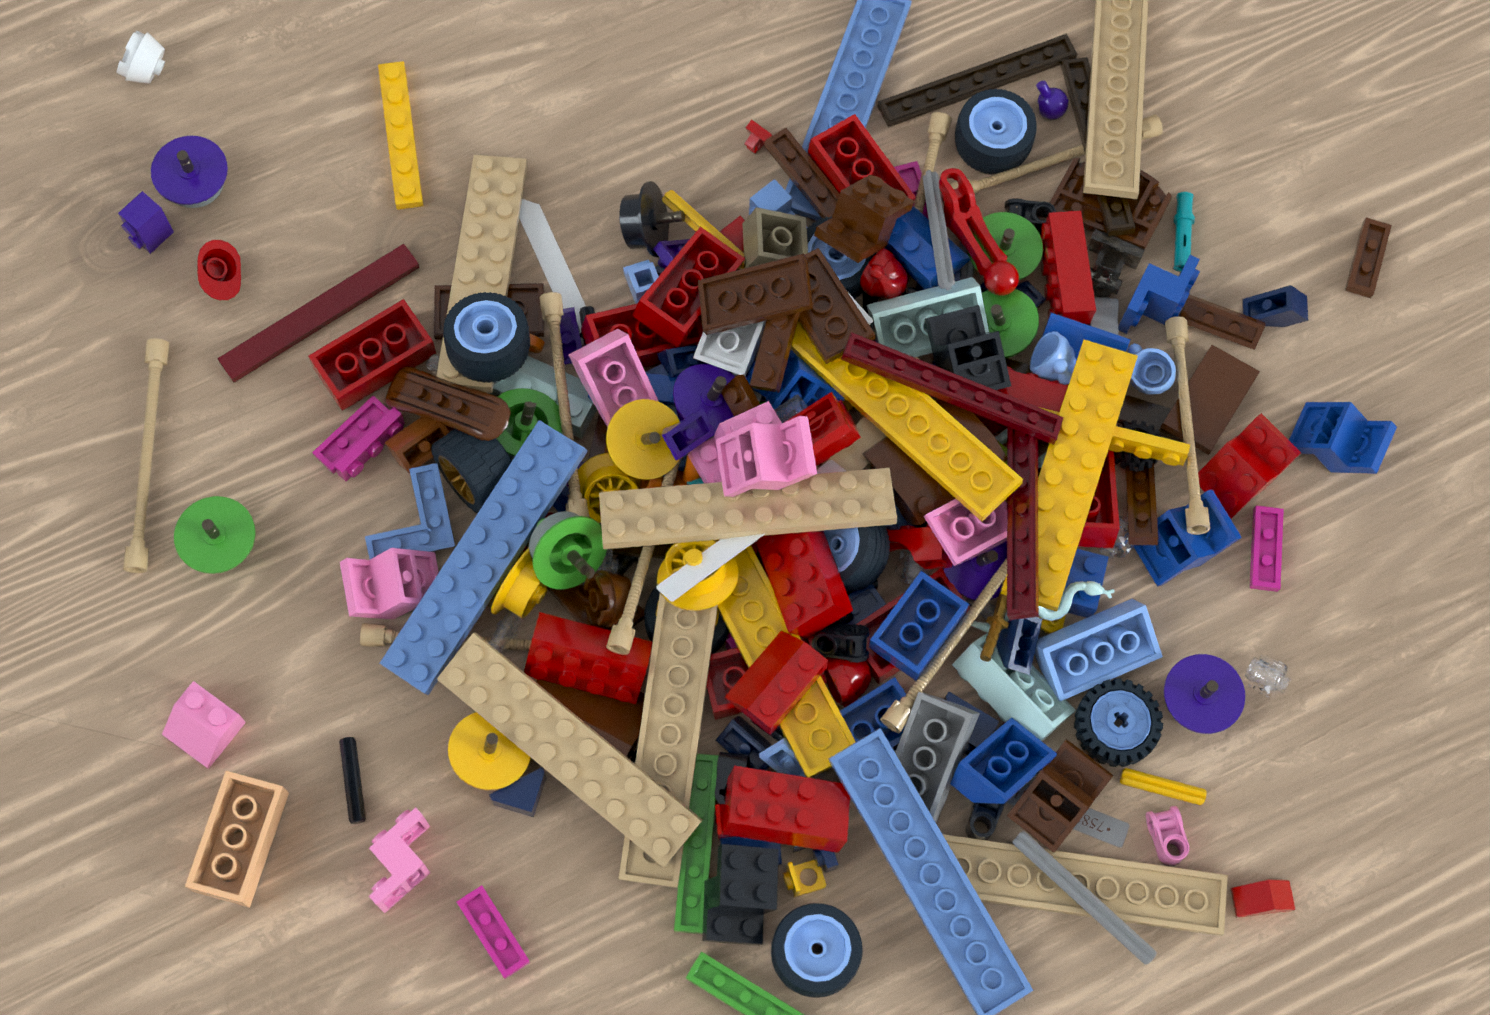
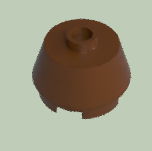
(606, 597)

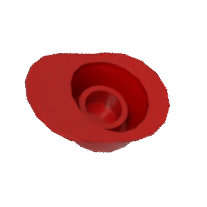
(219, 270)

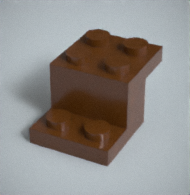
(864, 218)
(1060, 796)

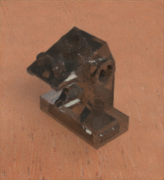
(1110, 261)

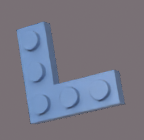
(435, 527)

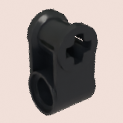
(1030, 210)
(847, 642)
(725, 764)
(988, 814)

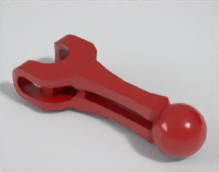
(961, 216)

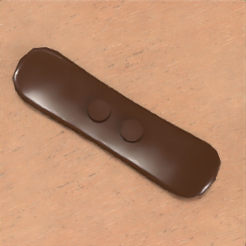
(448, 403)

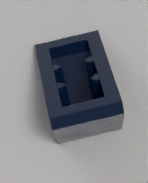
(1018, 643)
(521, 795)

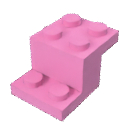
(706, 456)
(766, 456)
(387, 583)
(399, 859)

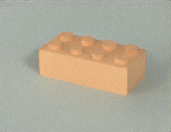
(237, 839)

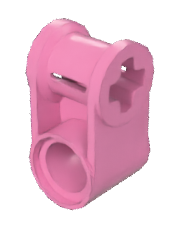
(1166, 829)

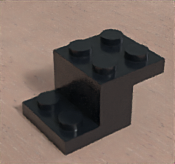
(966, 349)
(740, 894)

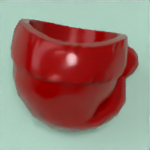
(884, 276)
(847, 680)

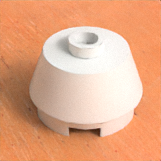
(141, 58)

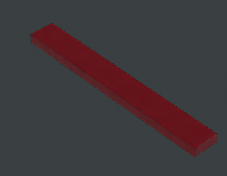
(318, 313)
(952, 388)
(1022, 528)

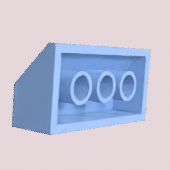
(1097, 649)

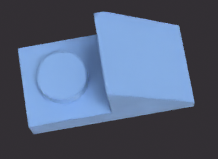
(782, 759)

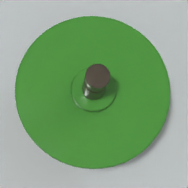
(1017, 239)
(1014, 318)
(214, 535)

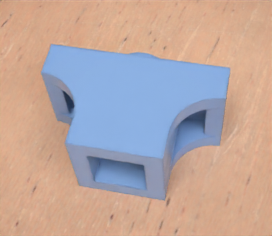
(640, 278)

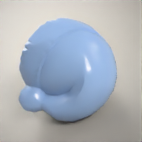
(1053, 358)
(1156, 366)

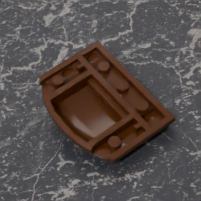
(1145, 210)

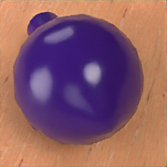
(1051, 101)

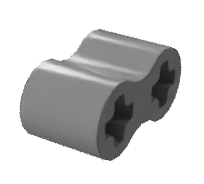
(1106, 314)

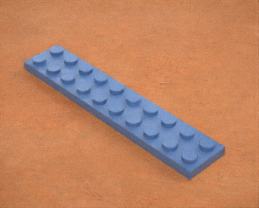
(855, 75)
(483, 557)
(930, 874)

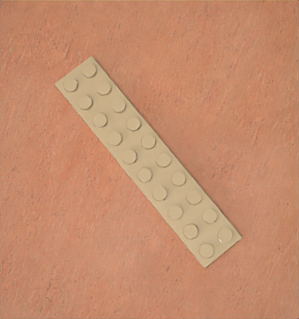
(1116, 98)
(486, 241)
(705, 514)
(671, 721)
(569, 749)
(1128, 888)

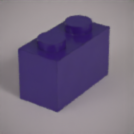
(145, 223)

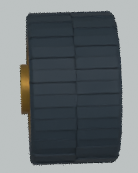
(470, 465)

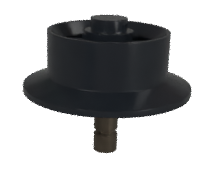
(646, 219)

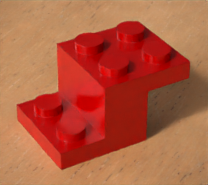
(829, 427)
(1247, 464)

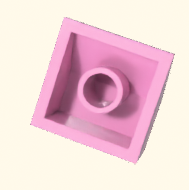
(202, 725)

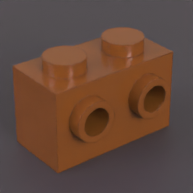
(414, 443)

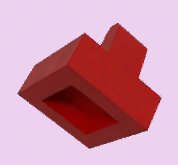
(757, 136)

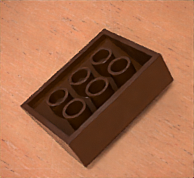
(913, 488)
(609, 717)

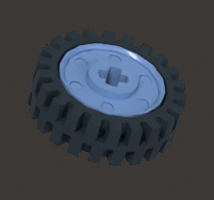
(1133, 738)

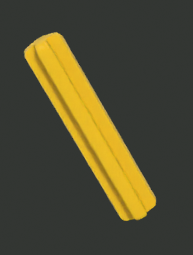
(1163, 786)

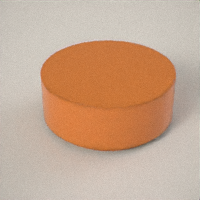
(536, 344)

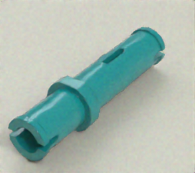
(1183, 220)

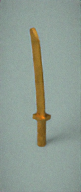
(996, 624)

